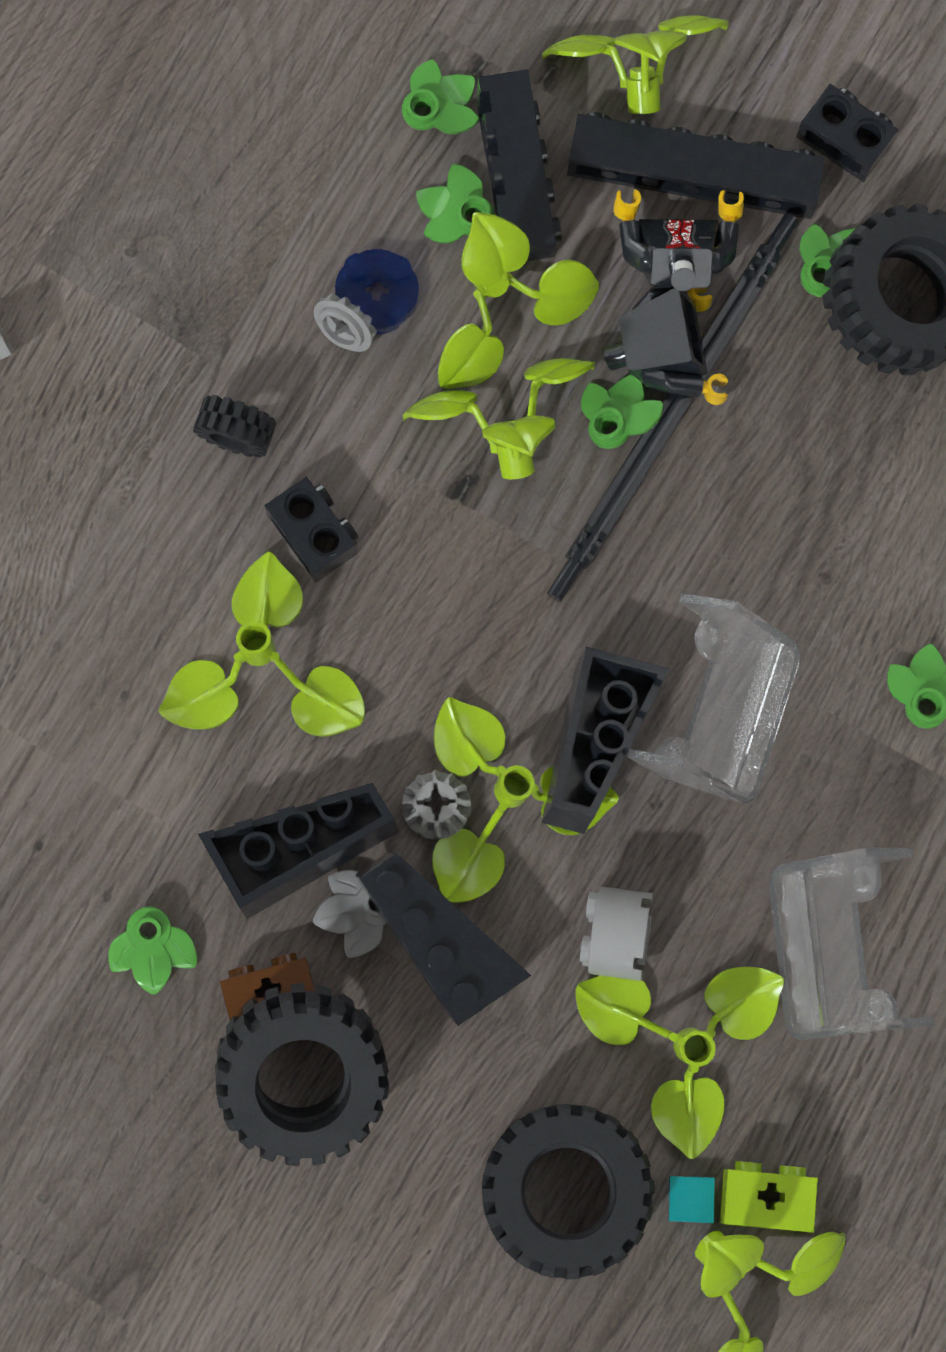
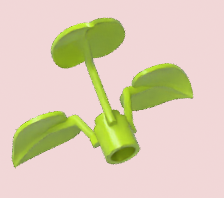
(643, 82)
(489, 254)
(510, 439)
(265, 596)
(463, 741)
(692, 1109)
(732, 1256)

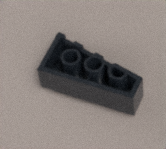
(517, 159)
(599, 726)
(297, 845)
(446, 947)

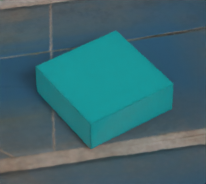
(691, 1199)

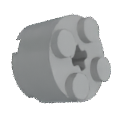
(618, 933)

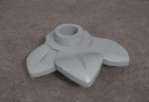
(350, 914)

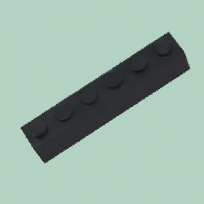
(695, 165)

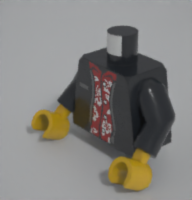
(678, 250)
(665, 344)

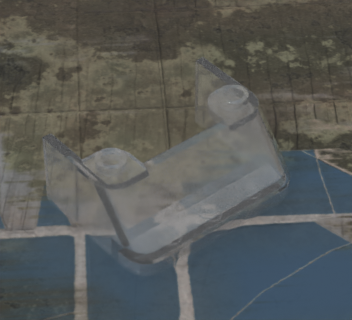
(736, 706)
(823, 947)

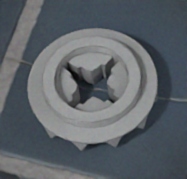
(355, 335)
(451, 818)

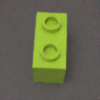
(796, 1198)

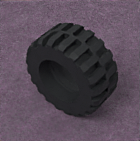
(856, 298)
(311, 1129)
(629, 1191)

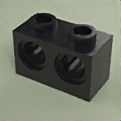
(840, 140)
(304, 533)

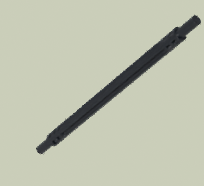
(651, 442)

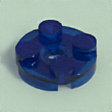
(380, 267)

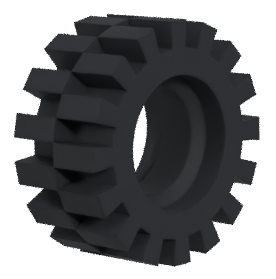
(234, 426)

